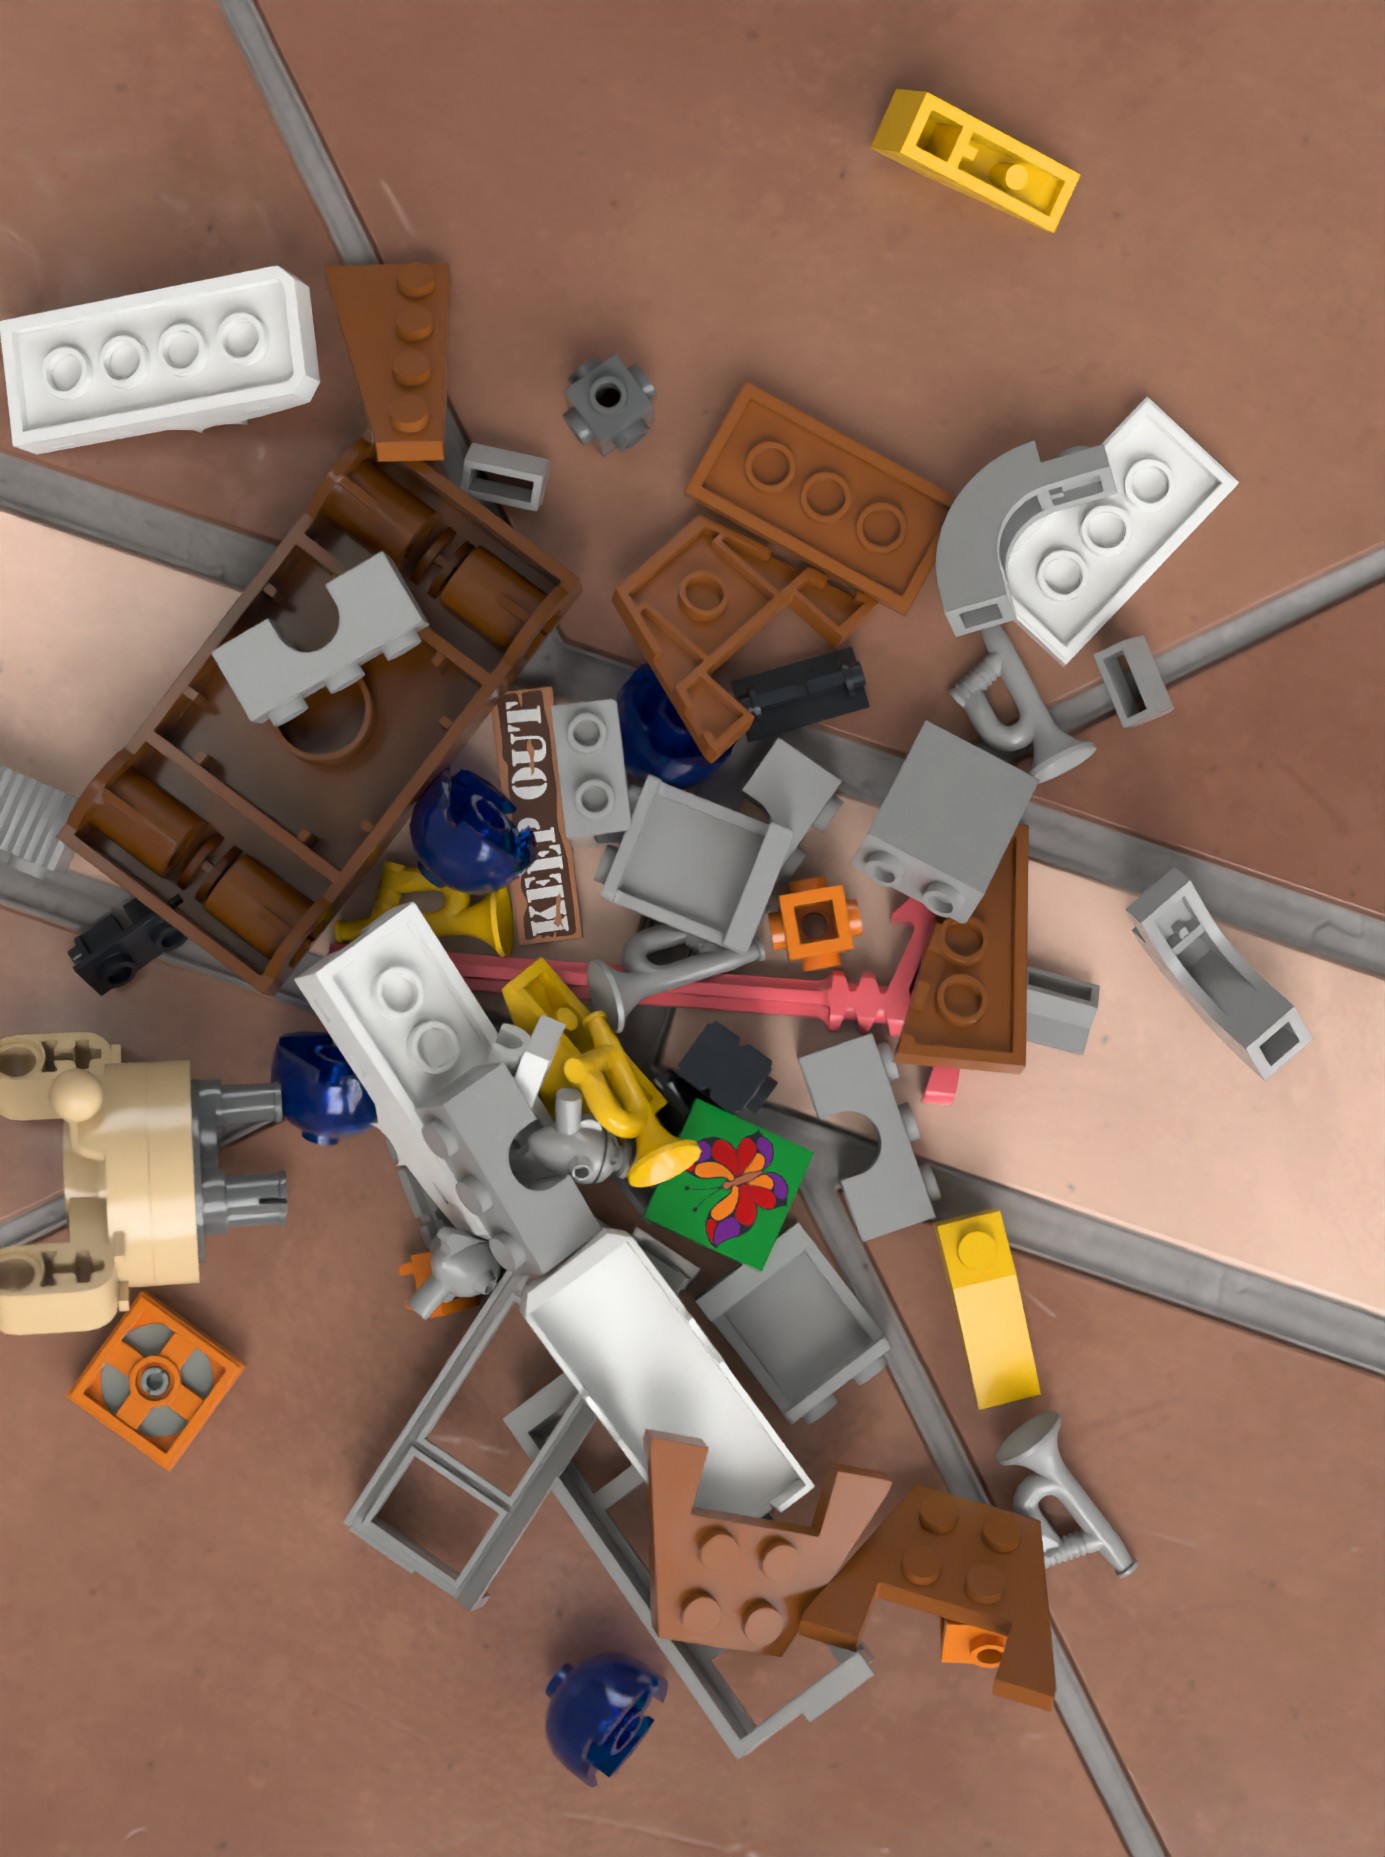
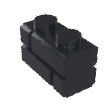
(733, 1073)

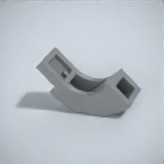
(994, 514)
(1215, 977)

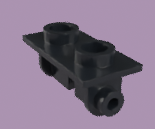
(802, 693)
(112, 956)

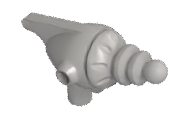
(573, 1146)
(459, 1268)

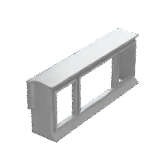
(532, 1426)
(514, 1510)

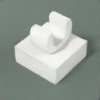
(527, 1056)

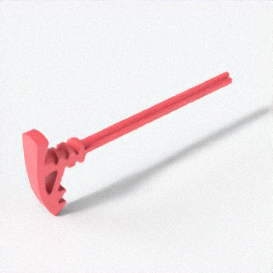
(824, 999)

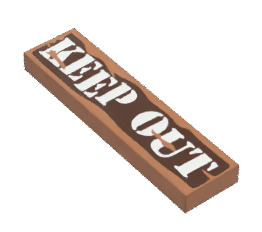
(529, 777)

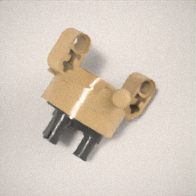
(135, 1176)

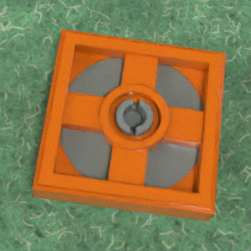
(156, 1380)

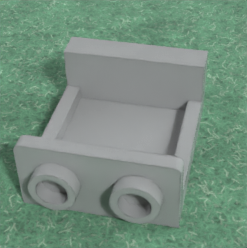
(591, 773)
(945, 823)
(694, 865)
(796, 1326)

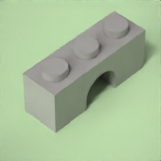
(375, 618)
(793, 795)
(472, 1131)
(892, 1187)

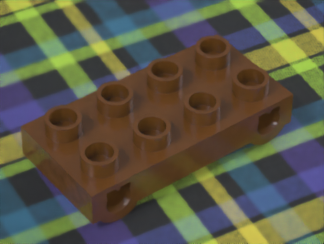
(286, 821)

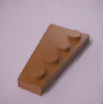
(398, 351)
(973, 980)

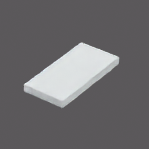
(1090, 558)

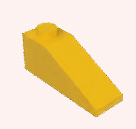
(974, 158)
(543, 992)
(987, 1306)

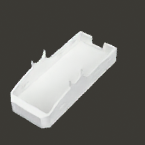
(160, 361)
(407, 1035)
(653, 1368)

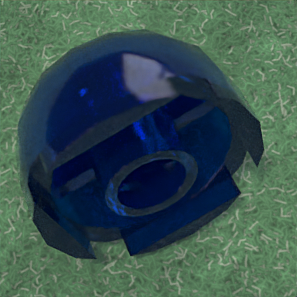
(656, 736)
(466, 836)
(320, 1089)
(599, 1712)

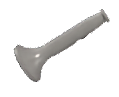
(1053, 748)
(621, 991)
(1036, 1448)

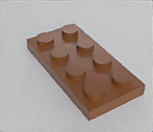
(822, 498)

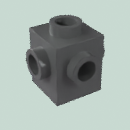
(611, 427)

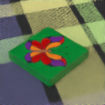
(735, 1189)

